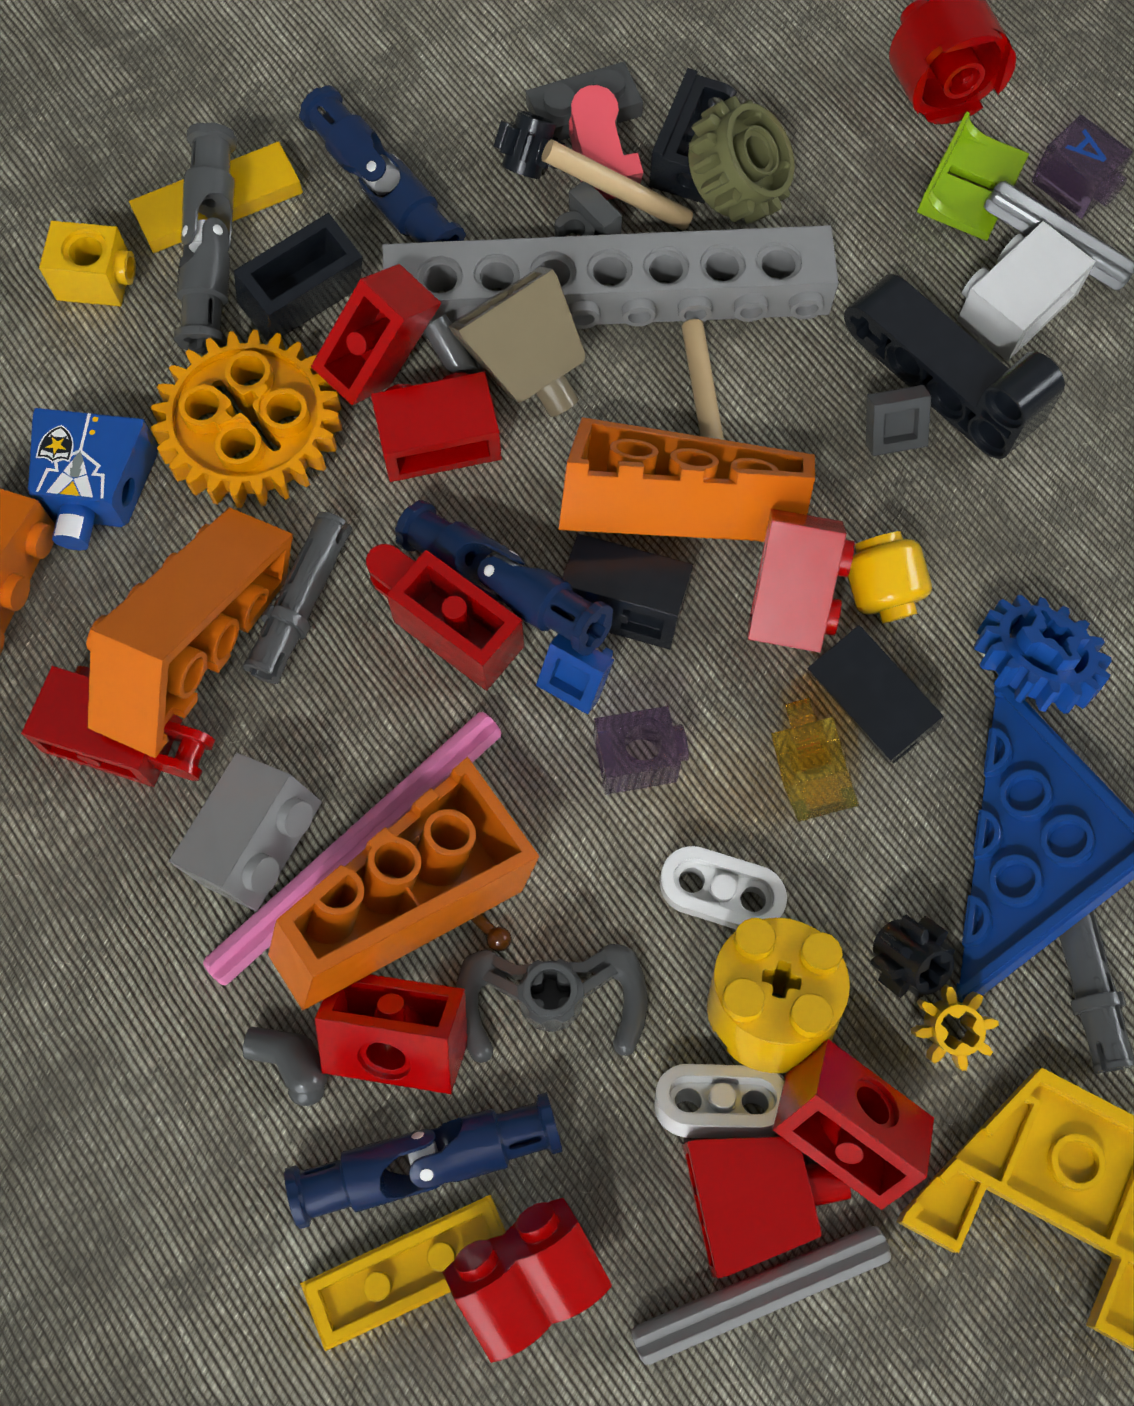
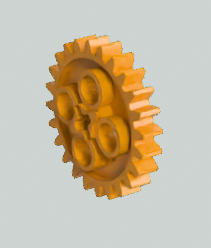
(205, 448)

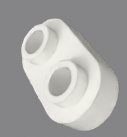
(723, 884)
(720, 1099)

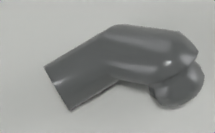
(449, 349)
(295, 1059)

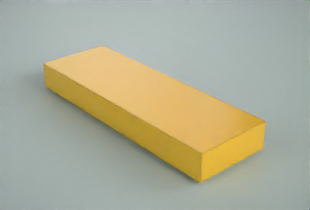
(260, 182)
(396, 1274)

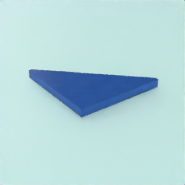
(1043, 849)

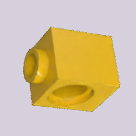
(87, 263)

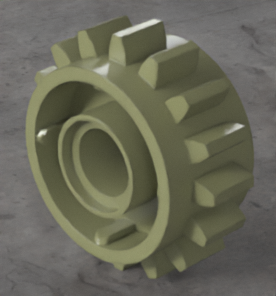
(741, 160)

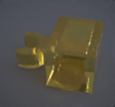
(813, 764)

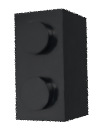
(298, 277)

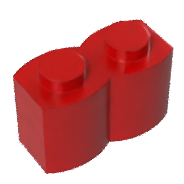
(526, 1279)

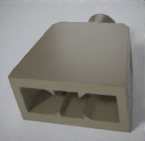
(526, 341)

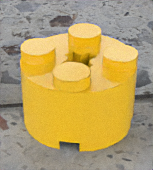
(784, 960)

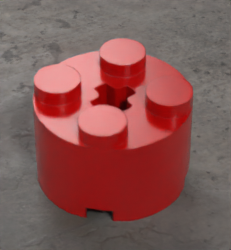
(950, 57)

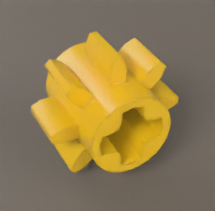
(970, 1020)

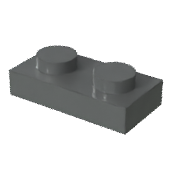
(555, 99)

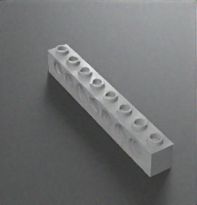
(635, 265)

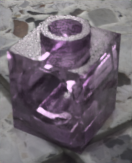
(622, 771)

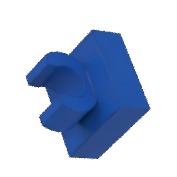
(575, 676)

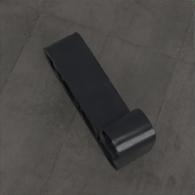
(965, 381)

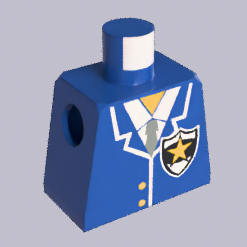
(88, 470)

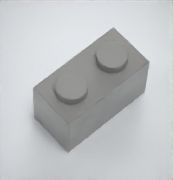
(246, 831)

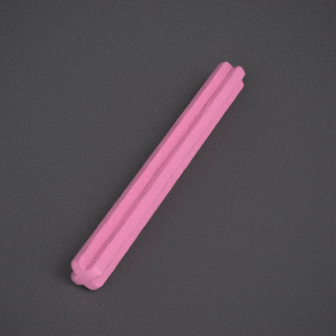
(256, 933)

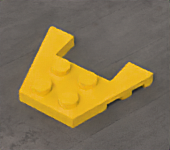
(1063, 1162)

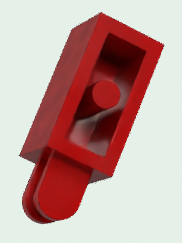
(447, 613)
(61, 729)

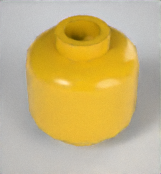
(889, 576)

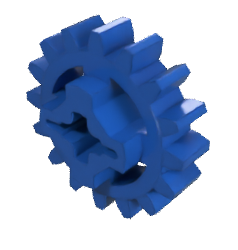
(1045, 657)

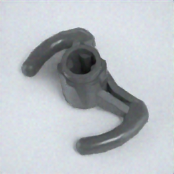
(554, 994)

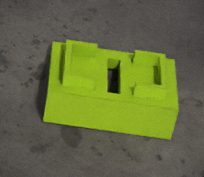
(977, 160)

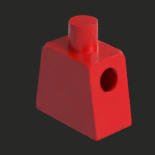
(756, 1199)

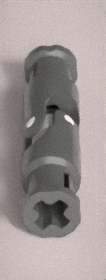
(206, 243)

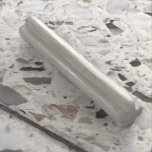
(760, 1294)

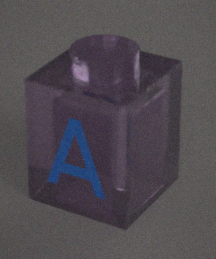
(1082, 167)

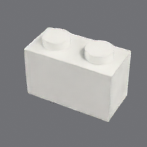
(1024, 290)

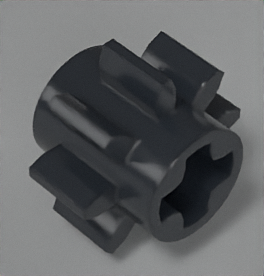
(524, 143)
(913, 956)

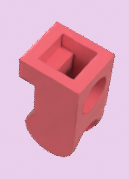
(595, 133)

